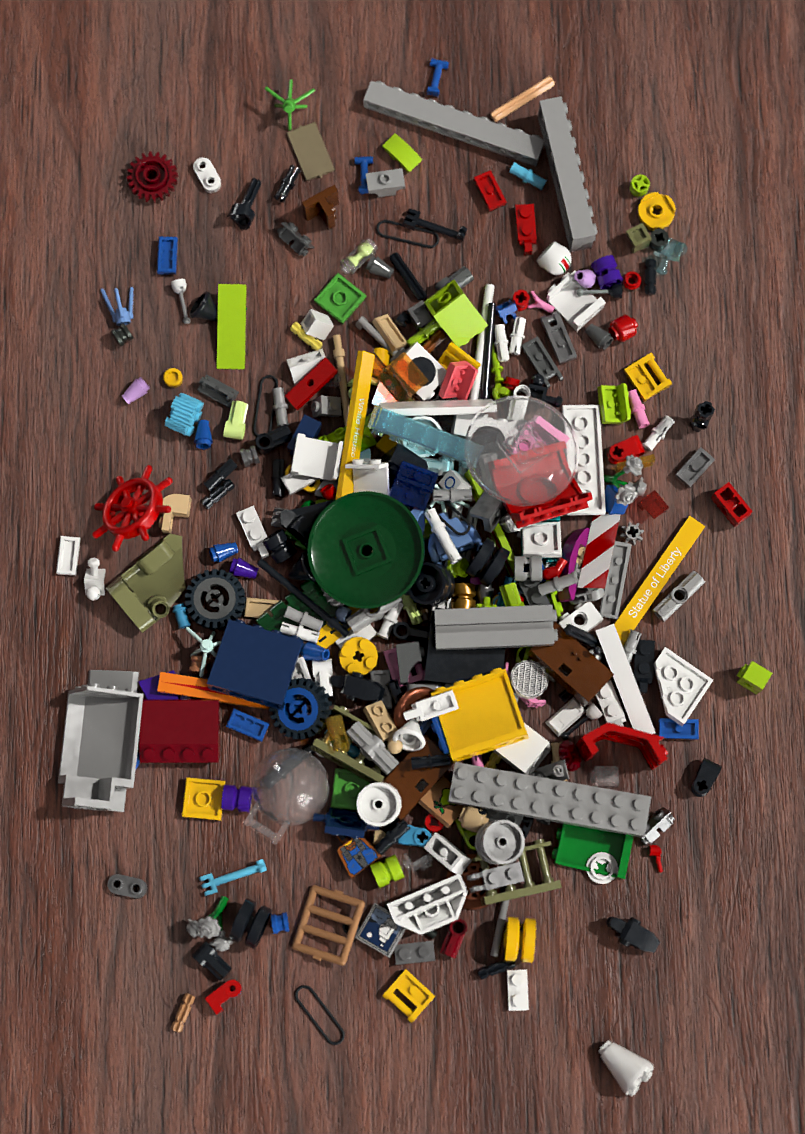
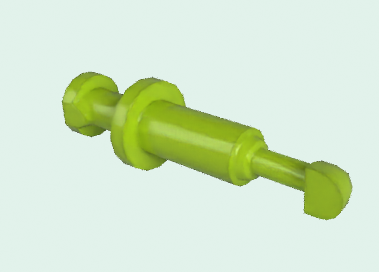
(496, 366)

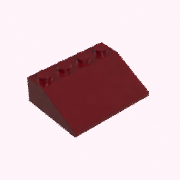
(180, 731)

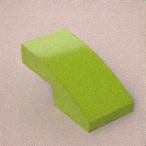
(402, 152)

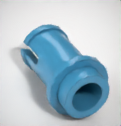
(181, 616)

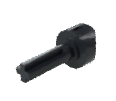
(242, 213)

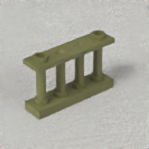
(354, 765)
(529, 887)

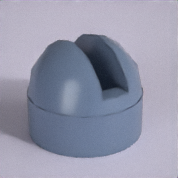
(343, 613)

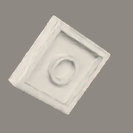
(542, 540)

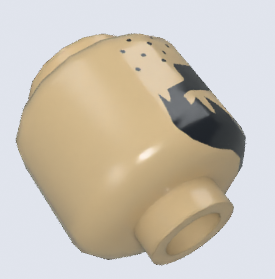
(473, 818)

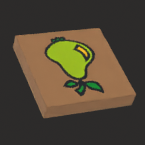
(437, 804)

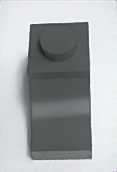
(408, 656)

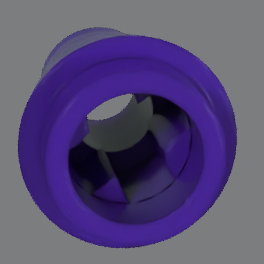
(243, 569)

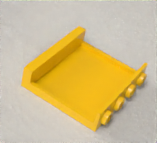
(485, 717)

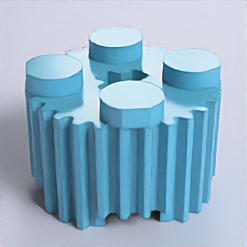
(184, 413)

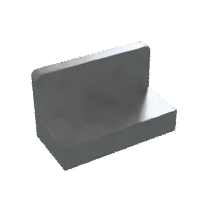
(489, 510)

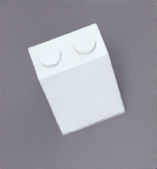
(526, 754)

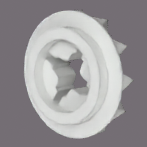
(602, 858)

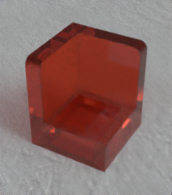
(653, 504)

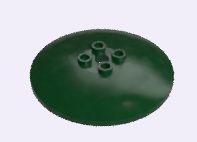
(338, 543)

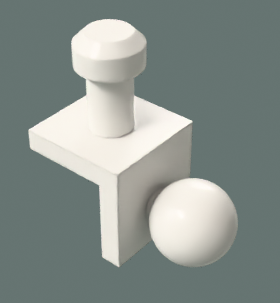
(94, 580)

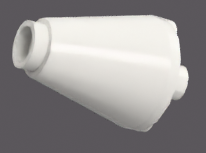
(626, 1067)

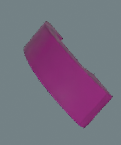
(569, 552)

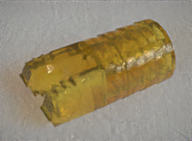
(337, 733)

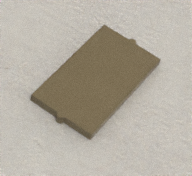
(310, 151)

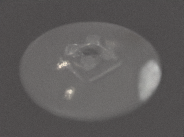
(515, 474)

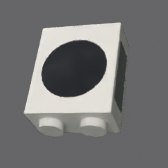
(429, 367)

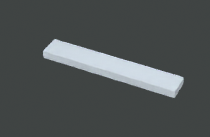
(625, 679)

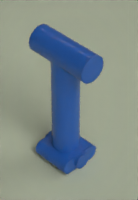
(438, 64)
(363, 161)

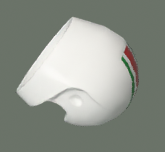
(555, 259)

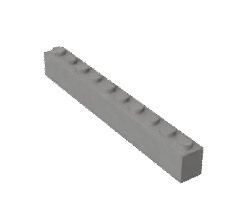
(453, 123)

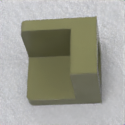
(638, 237)

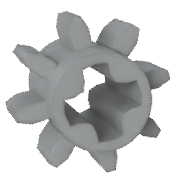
(629, 538)

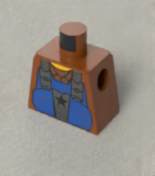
(356, 854)

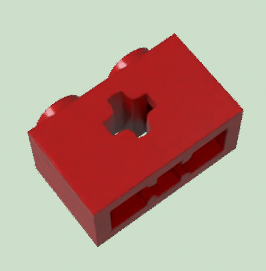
(731, 504)

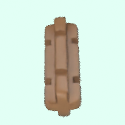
(183, 1012)

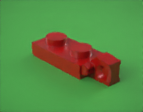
(526, 226)

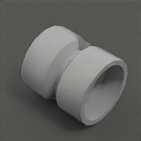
(535, 568)

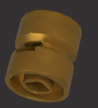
(463, 596)

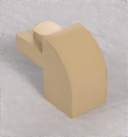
(180, 507)

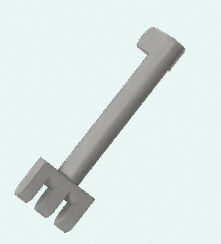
(364, 323)

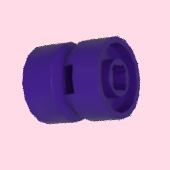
(606, 271)
(236, 798)

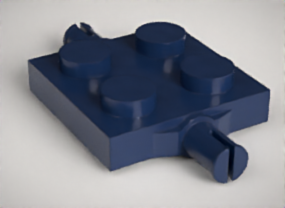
(344, 823)

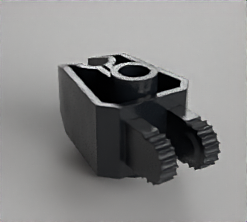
(357, 686)
(633, 934)

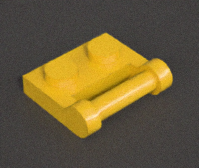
(643, 380)
(413, 990)

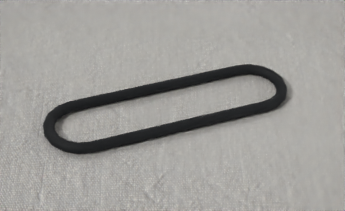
(407, 241)
(258, 401)
(458, 513)
(312, 1019)

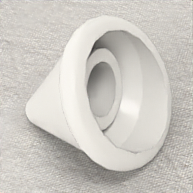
(410, 736)

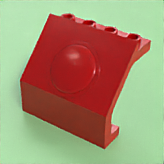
(569, 501)
(647, 743)

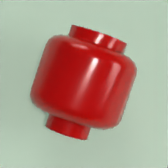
(623, 328)

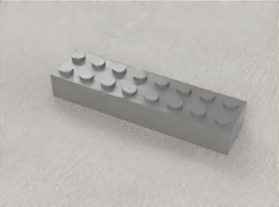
(566, 174)

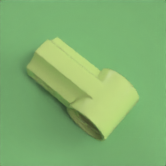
(235, 425)

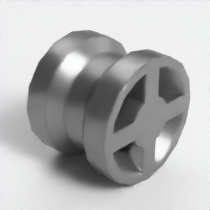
(249, 456)

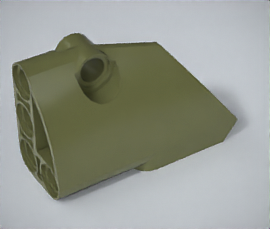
(151, 581)

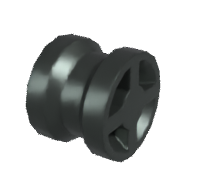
(656, 243)
(122, 334)

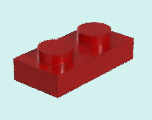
(490, 191)

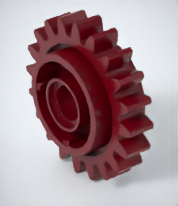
(155, 187)

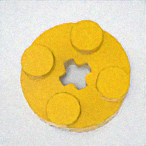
(661, 202)
(362, 645)

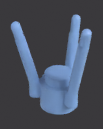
(121, 315)

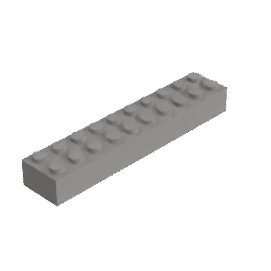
(550, 799)

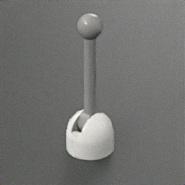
(179, 287)

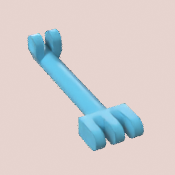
(213, 883)

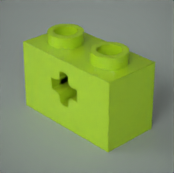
(753, 677)

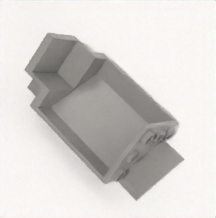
(101, 741)

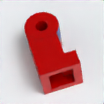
(229, 989)

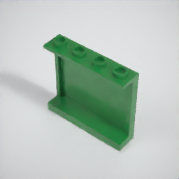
(580, 843)

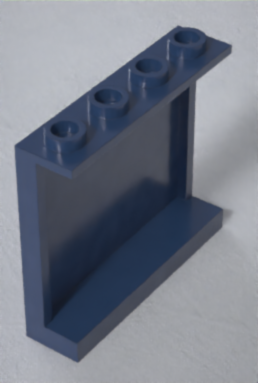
(255, 664)

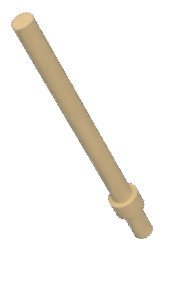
(339, 355)

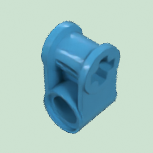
(411, 837)

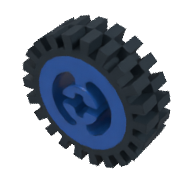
(313, 713)

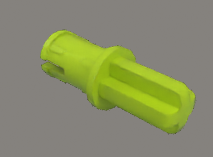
(424, 332)

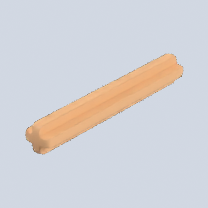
(522, 99)

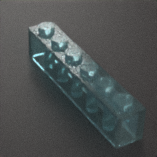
(417, 434)

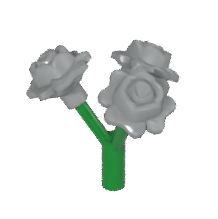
(630, 490)
(209, 927)

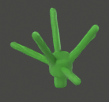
(289, 103)

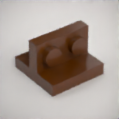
(323, 205)

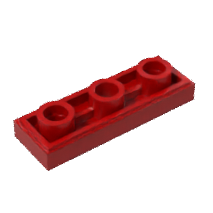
(305, 390)

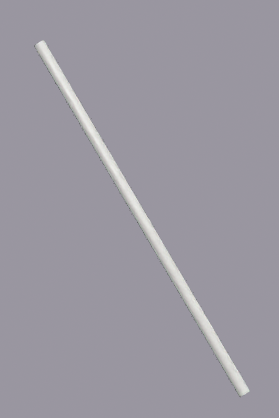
(479, 357)

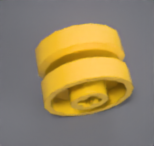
(519, 939)

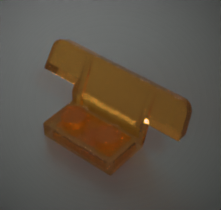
(400, 377)

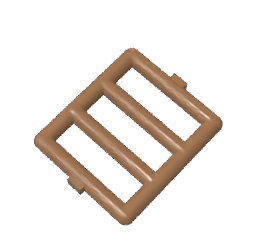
(345, 941)

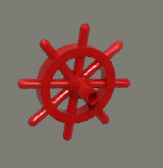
(132, 508)

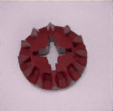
(569, 753)

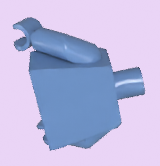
(462, 542)

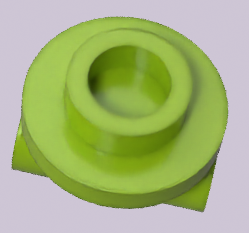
(500, 392)

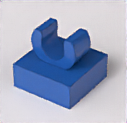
(505, 309)

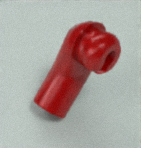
(553, 571)

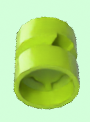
(387, 871)

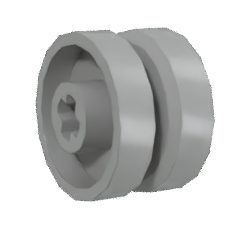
(510, 846)

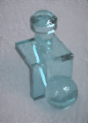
(672, 252)

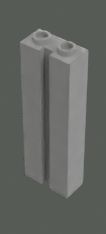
(495, 627)

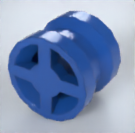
(280, 923)

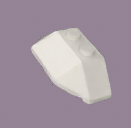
(430, 906)

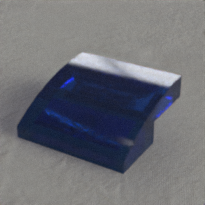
(413, 485)

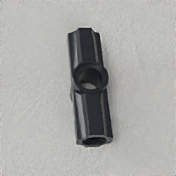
(702, 416)

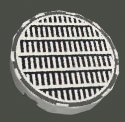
(528, 679)

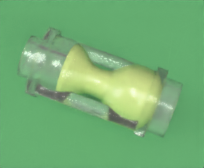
(364, 251)

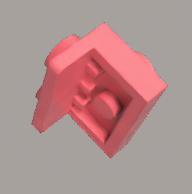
(458, 380)

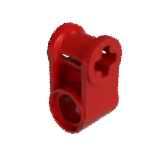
(629, 447)

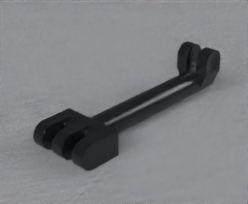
(412, 219)

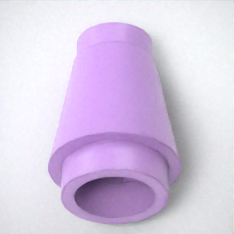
(585, 278)
(135, 390)

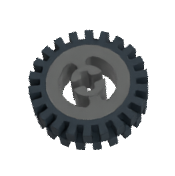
(203, 585)

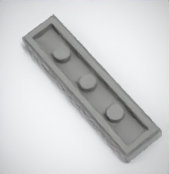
(615, 581)

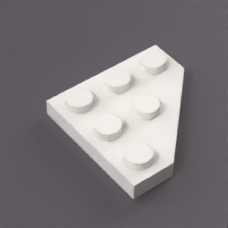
(679, 685)

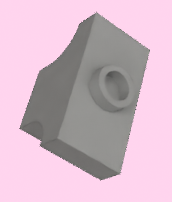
(385, 182)

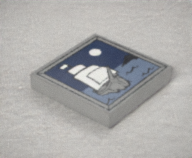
(380, 931)

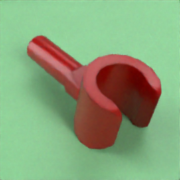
(655, 850)

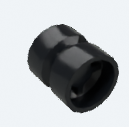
(279, 546)

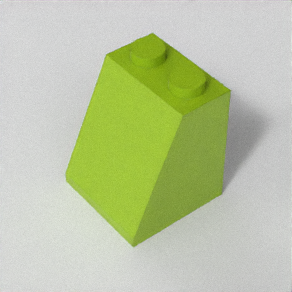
(456, 313)

